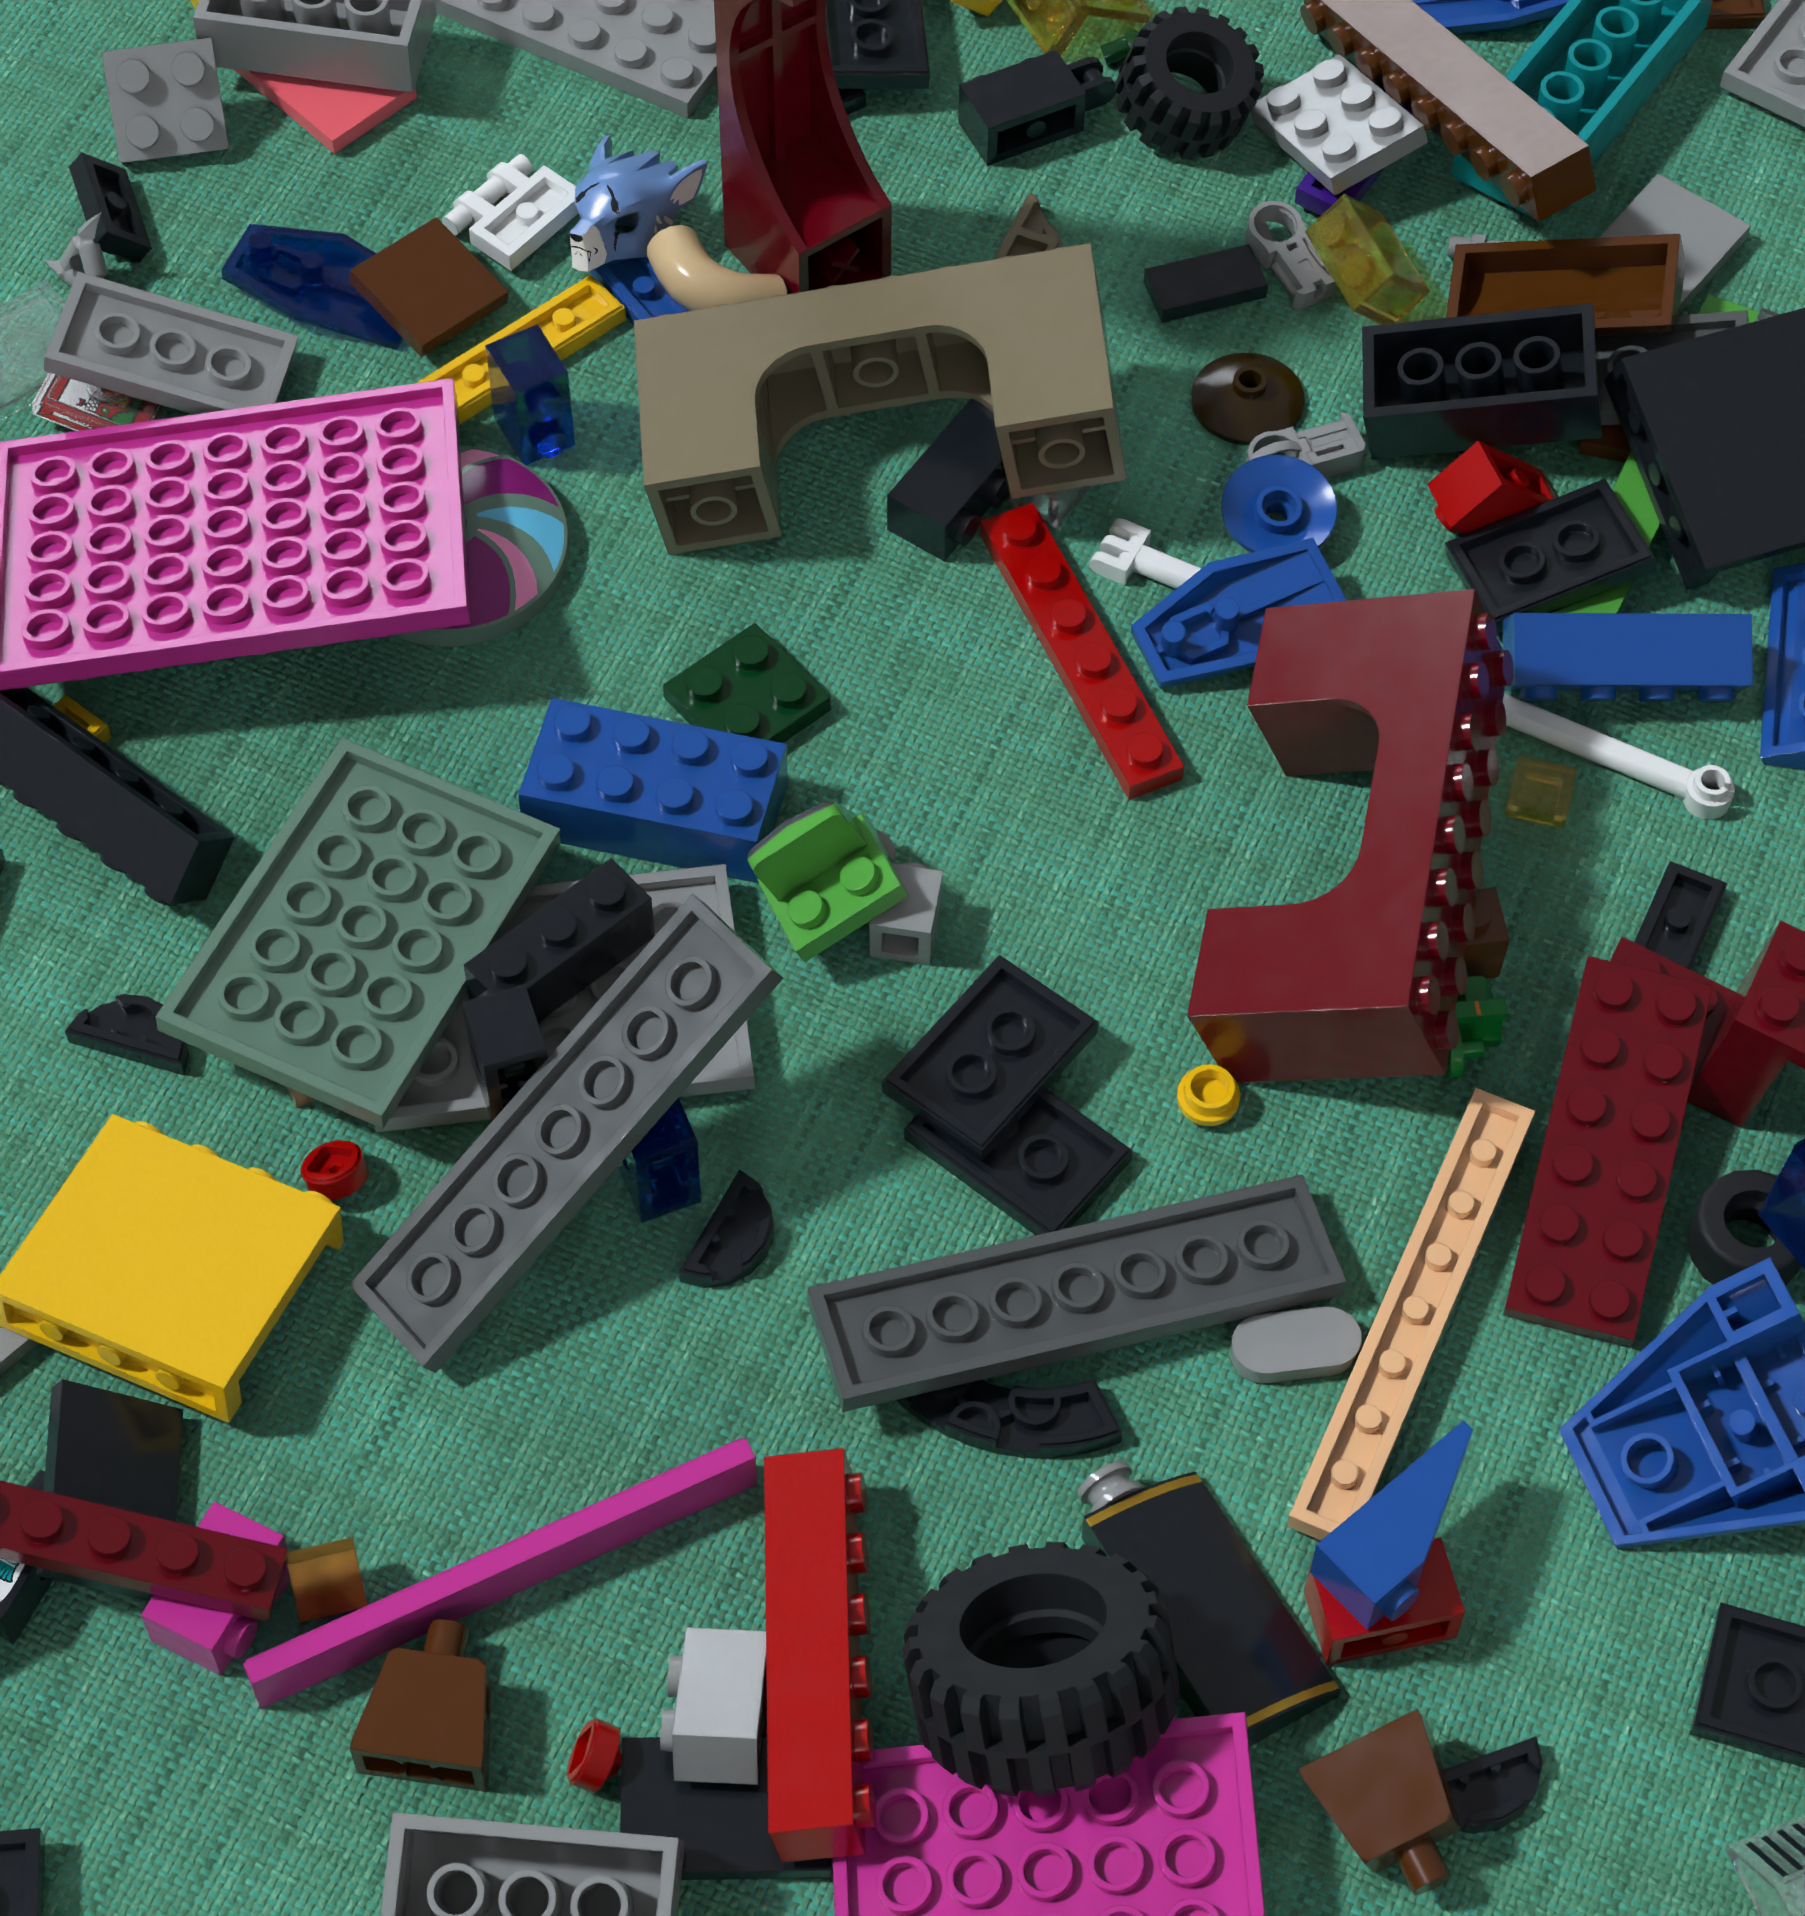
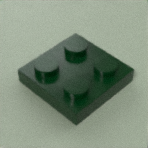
(748, 690)

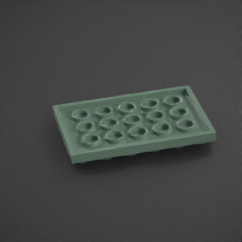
(358, 932)

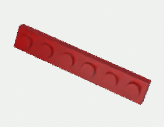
(1081, 651)

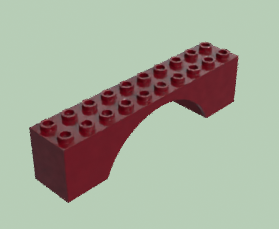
(790, 163)

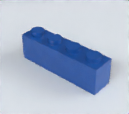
(1629, 654)

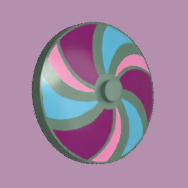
(512, 548)

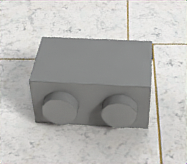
(718, 1706)

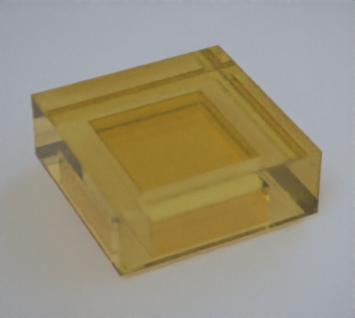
(1541, 792)

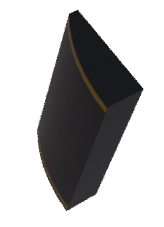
(1226, 1621)

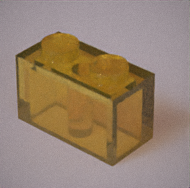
(1367, 261)

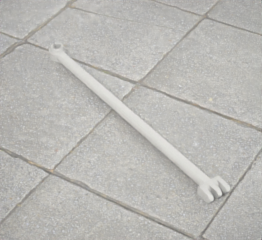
(1128, 552)

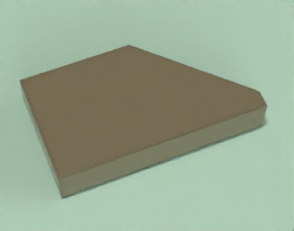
(1029, 232)

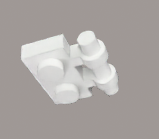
(523, 220)

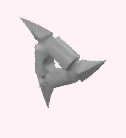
(81, 252)

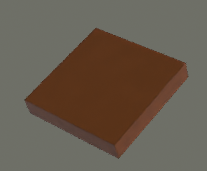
(428, 286)

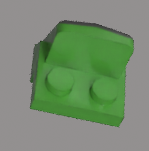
(825, 876)

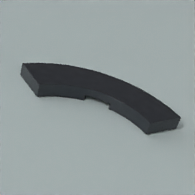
(1020, 1419)

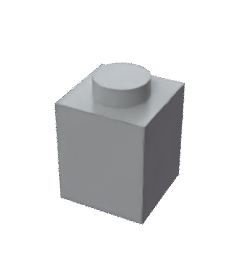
(910, 926)

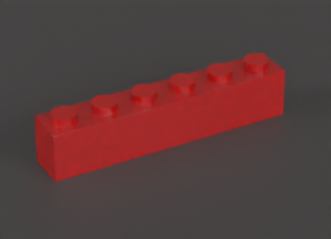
(814, 1657)

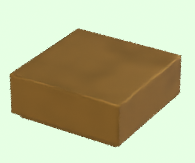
(326, 1579)

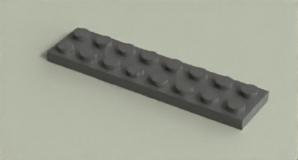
(564, 1132)
(1073, 1292)

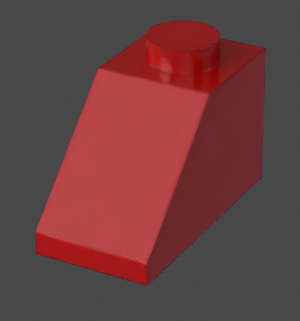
(1486, 488)

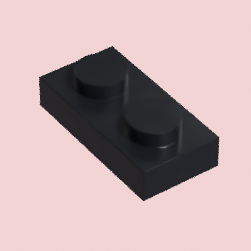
(108, 190)

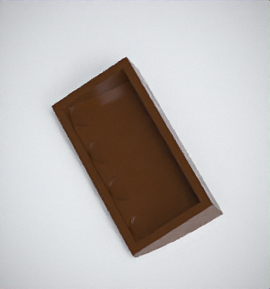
(1627, 279)

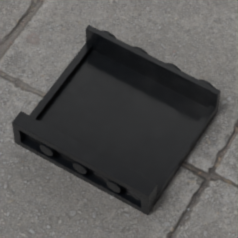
(1721, 441)

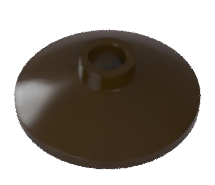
(1246, 396)

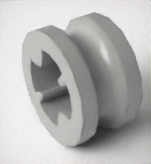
(1108, 1485)

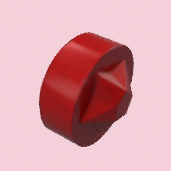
(335, 1169)
(595, 1755)

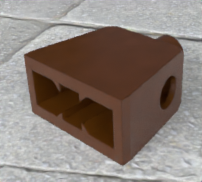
(429, 1714)
(1390, 1799)

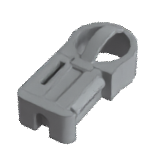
(1292, 260)
(1327, 447)

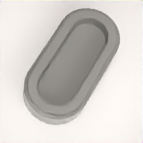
(1295, 1344)

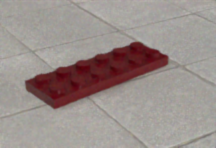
(1608, 1152)

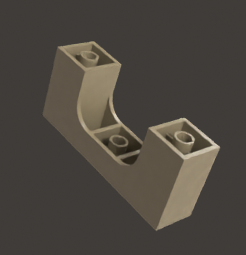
(743, 377)

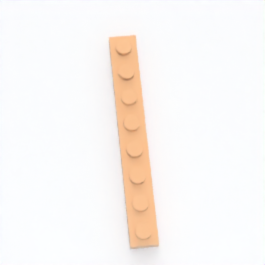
(1412, 1315)

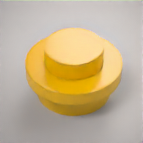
(1208, 1095)

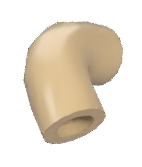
(697, 279)

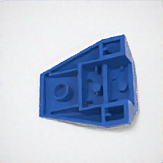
(1703, 1421)

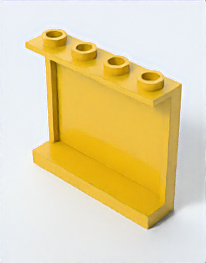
(165, 1264)

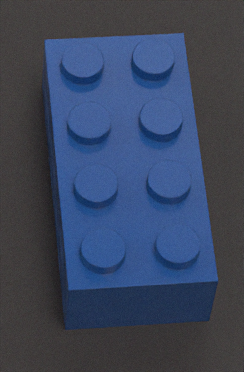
(654, 787)

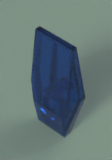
(308, 279)

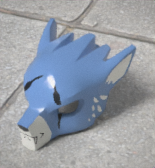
(627, 193)

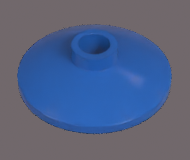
(1279, 486)

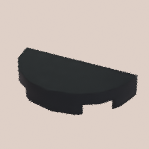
(130, 1032)
(734, 1237)
(1495, 1786)

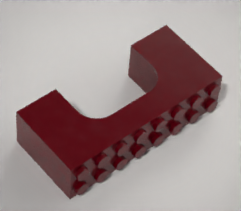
(1377, 963)

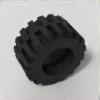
(1209, 54)

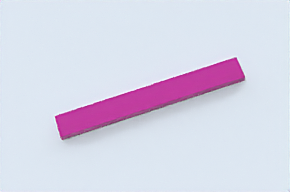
(501, 1572)

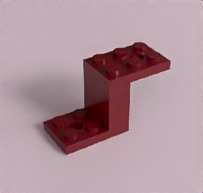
(1745, 1031)

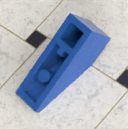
(1382, 1548)

